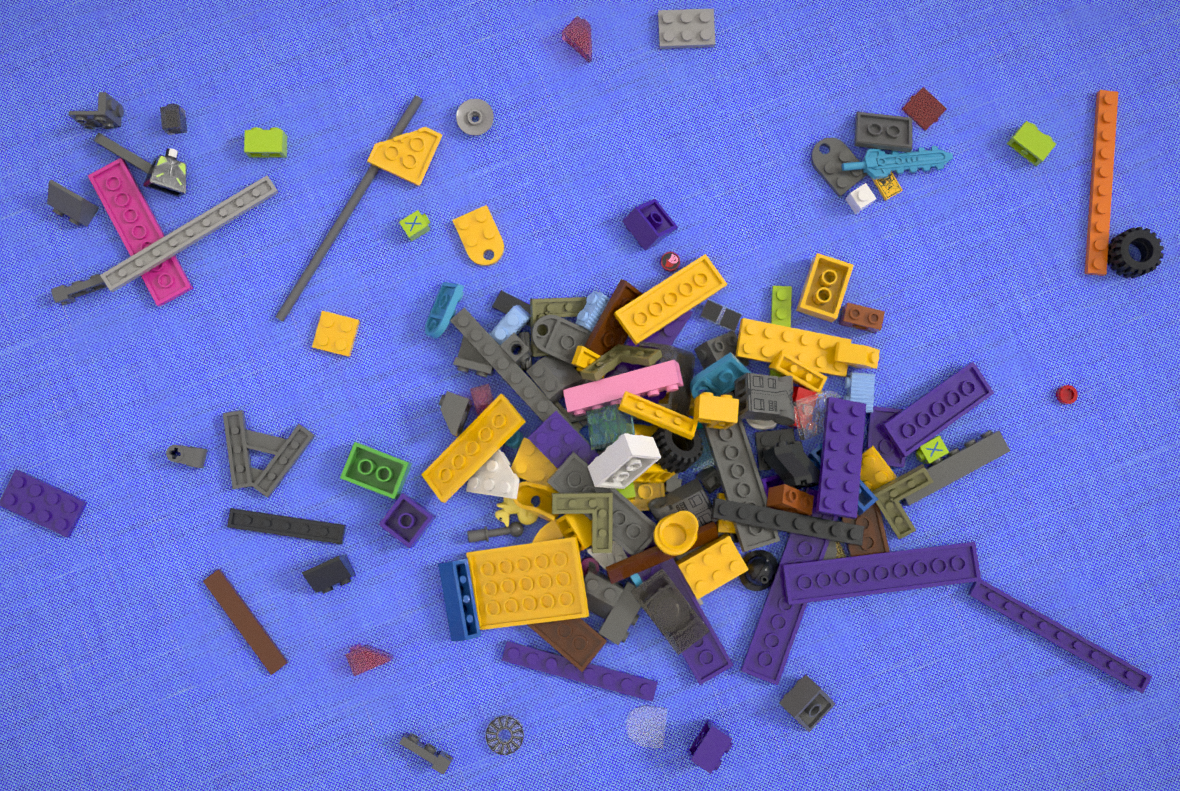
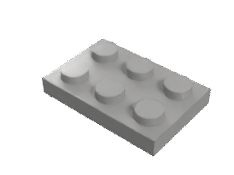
(686, 28)

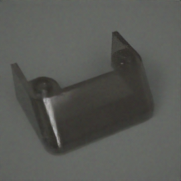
(678, 400)

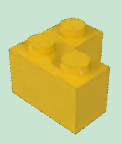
(716, 411)

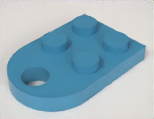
(443, 309)
(718, 377)

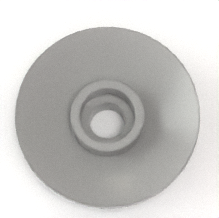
(471, 109)

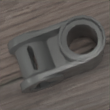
(189, 455)

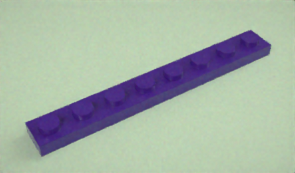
(593, 674)

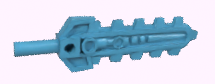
(879, 165)

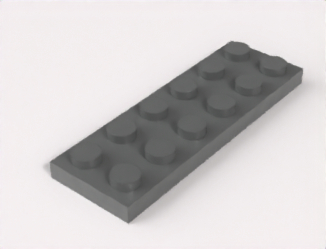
(630, 526)

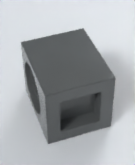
(512, 343)

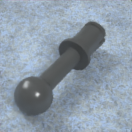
(515, 529)

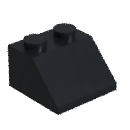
(330, 573)

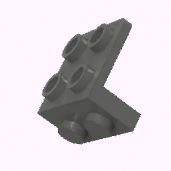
(107, 116)
(718, 348)
(472, 360)

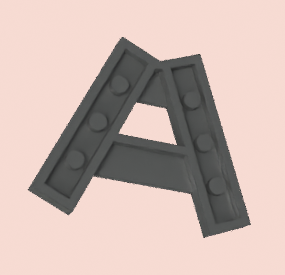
(241, 440)

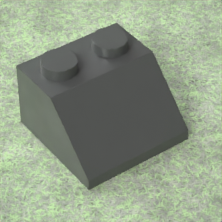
(71, 204)
(553, 377)
(455, 411)
(600, 593)
(807, 703)

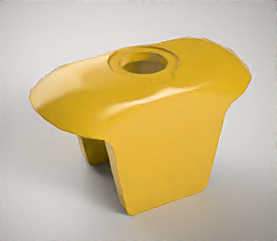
(525, 493)

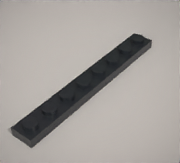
(787, 522)

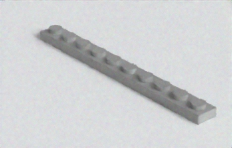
(189, 234)

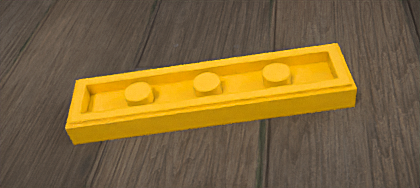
(658, 415)

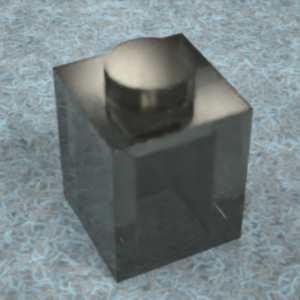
(173, 119)

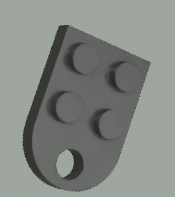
(830, 164)
(560, 339)

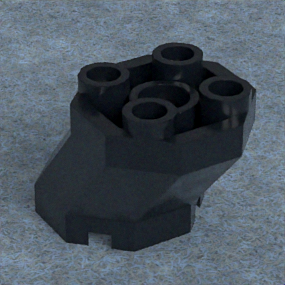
(792, 464)

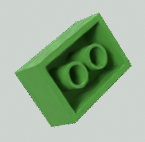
(376, 470)

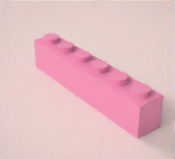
(610, 390)

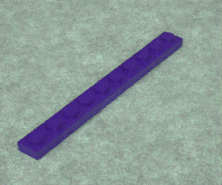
(1060, 635)

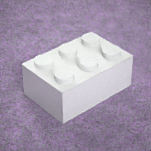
(624, 461)

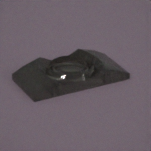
(670, 611)

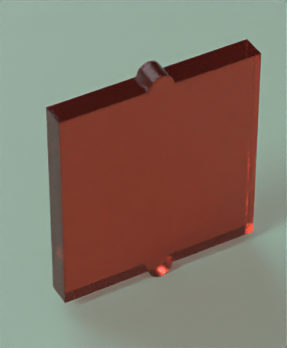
(924, 109)

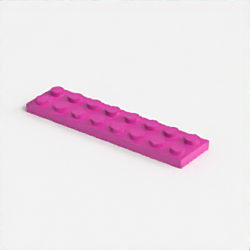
(138, 228)

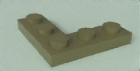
(553, 306)
(619, 354)
(896, 490)
(598, 504)

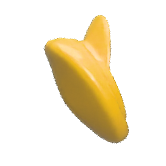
(676, 533)

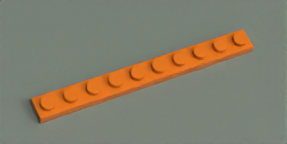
(1101, 183)

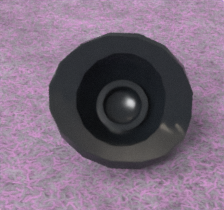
(760, 571)

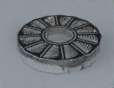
(501, 746)

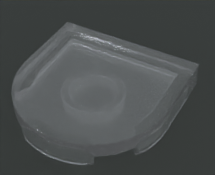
(647, 726)

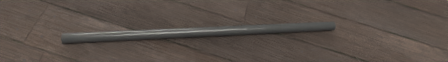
(343, 217)

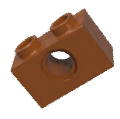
(861, 317)
(790, 500)

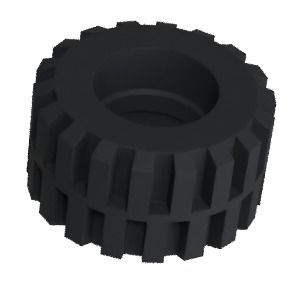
(1145, 242)
(677, 451)

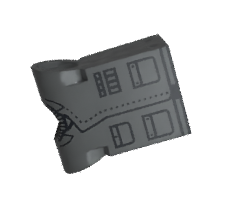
(765, 398)
(688, 498)

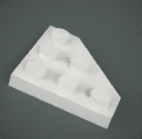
(495, 478)

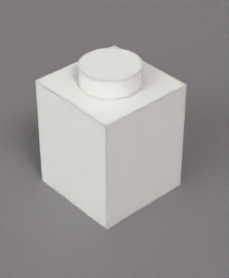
(860, 198)

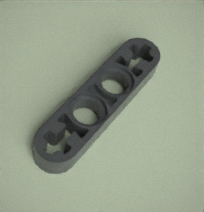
(122, 152)

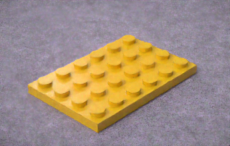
(528, 583)

